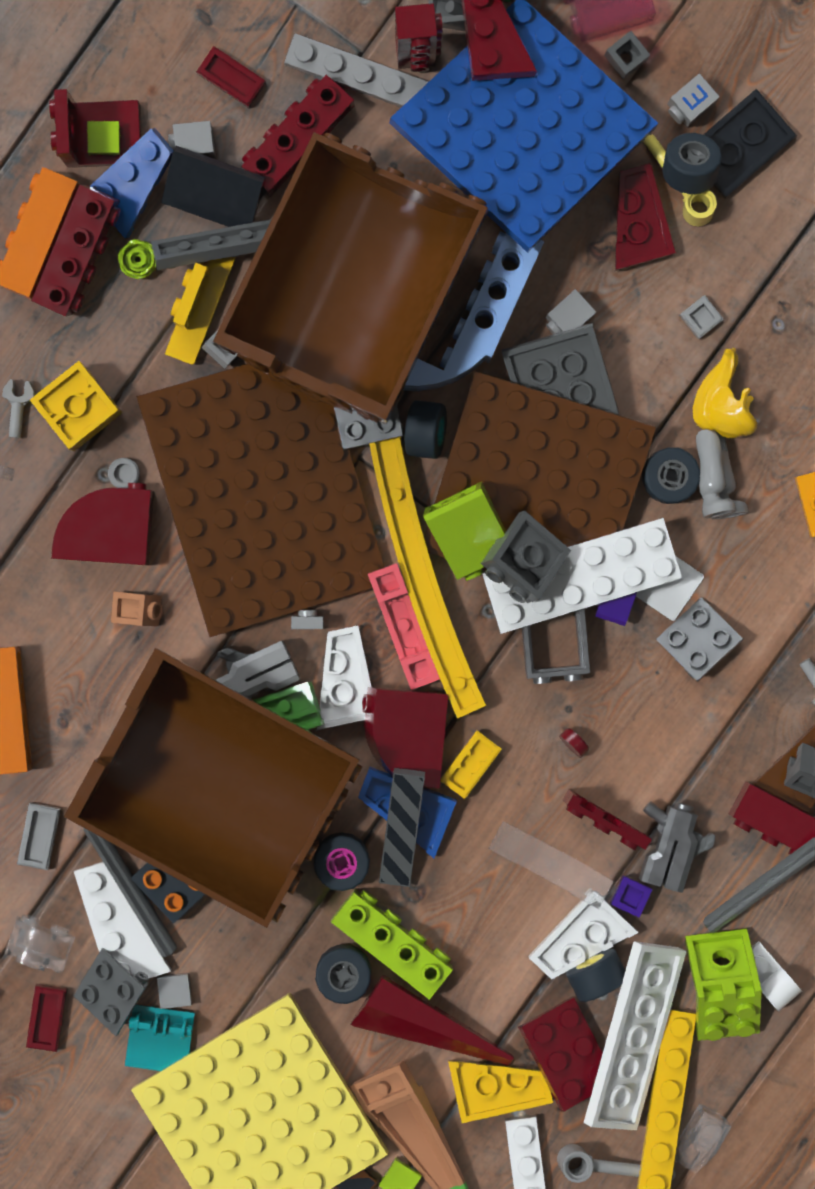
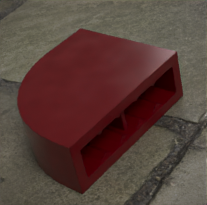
(107, 527)
(406, 730)

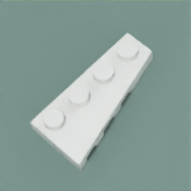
(116, 924)

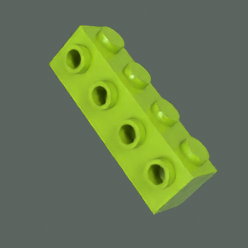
(392, 943)

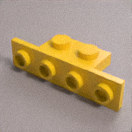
(197, 307)

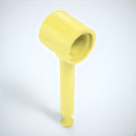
(707, 197)

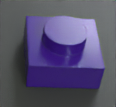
(631, 896)

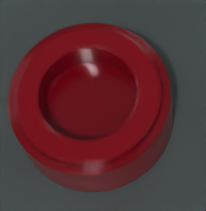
(574, 742)

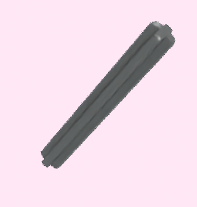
(761, 887)
(133, 894)

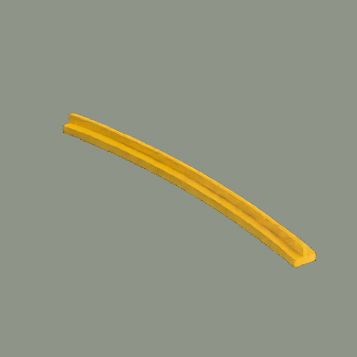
(421, 578)

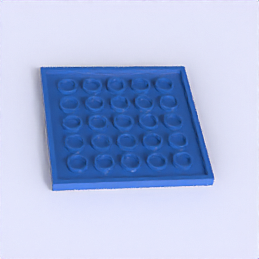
(526, 140)

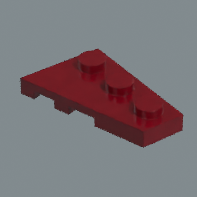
(493, 42)
(641, 220)

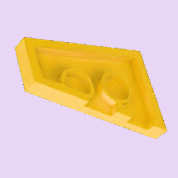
(496, 1090)

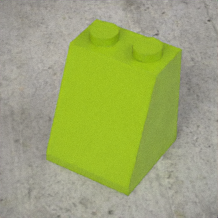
(465, 529)

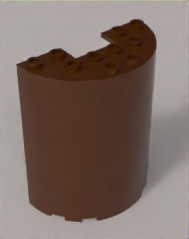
(350, 278)
(213, 788)

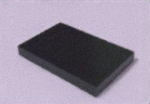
(747, 140)
(212, 188)

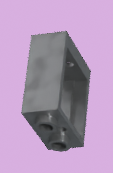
(570, 673)

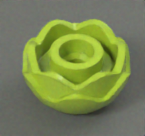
(127, 257)

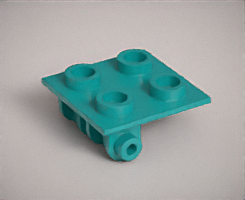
(158, 1037)

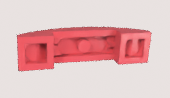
(403, 626)

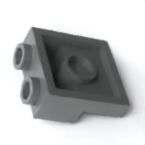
(525, 558)

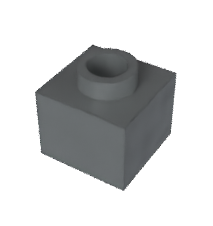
(630, 45)

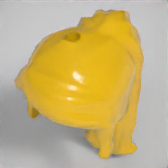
(717, 407)

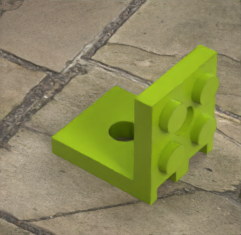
(725, 994)

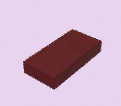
(231, 77)
(46, 1018)

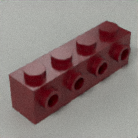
(417, 36)
(285, 144)
(76, 251)

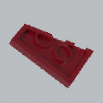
(605, 821)

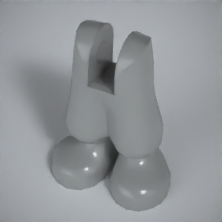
(717, 478)

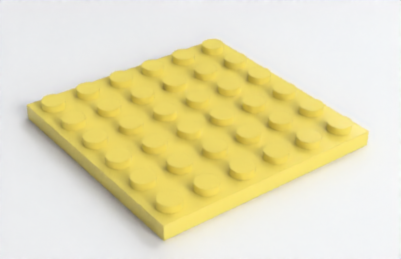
(261, 1109)

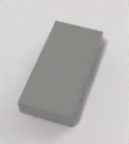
(39, 836)

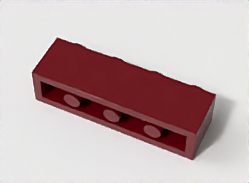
(772, 817)

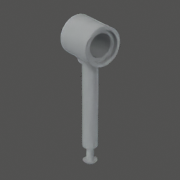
(591, 1165)

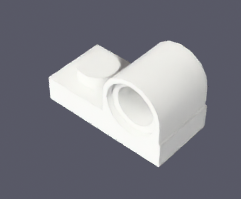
(774, 981)

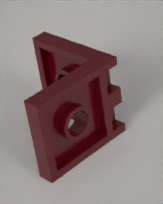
(71, 134)

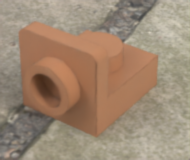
(136, 609)

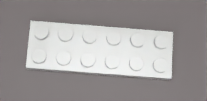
(594, 574)
(635, 1036)

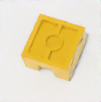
(75, 406)

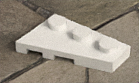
(343, 678)
(579, 937)

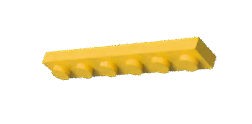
(666, 1102)

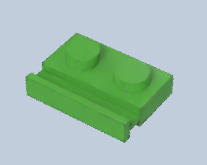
(296, 705)

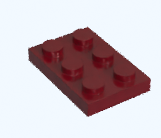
(564, 1052)

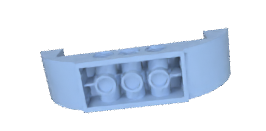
(473, 342)

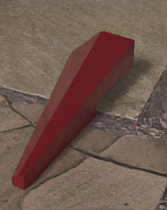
(406, 1016)

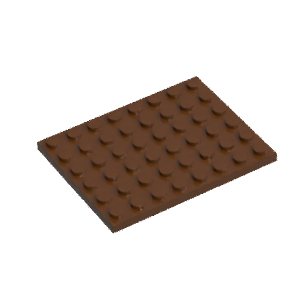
(259, 496)

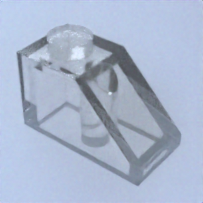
(701, 1138)

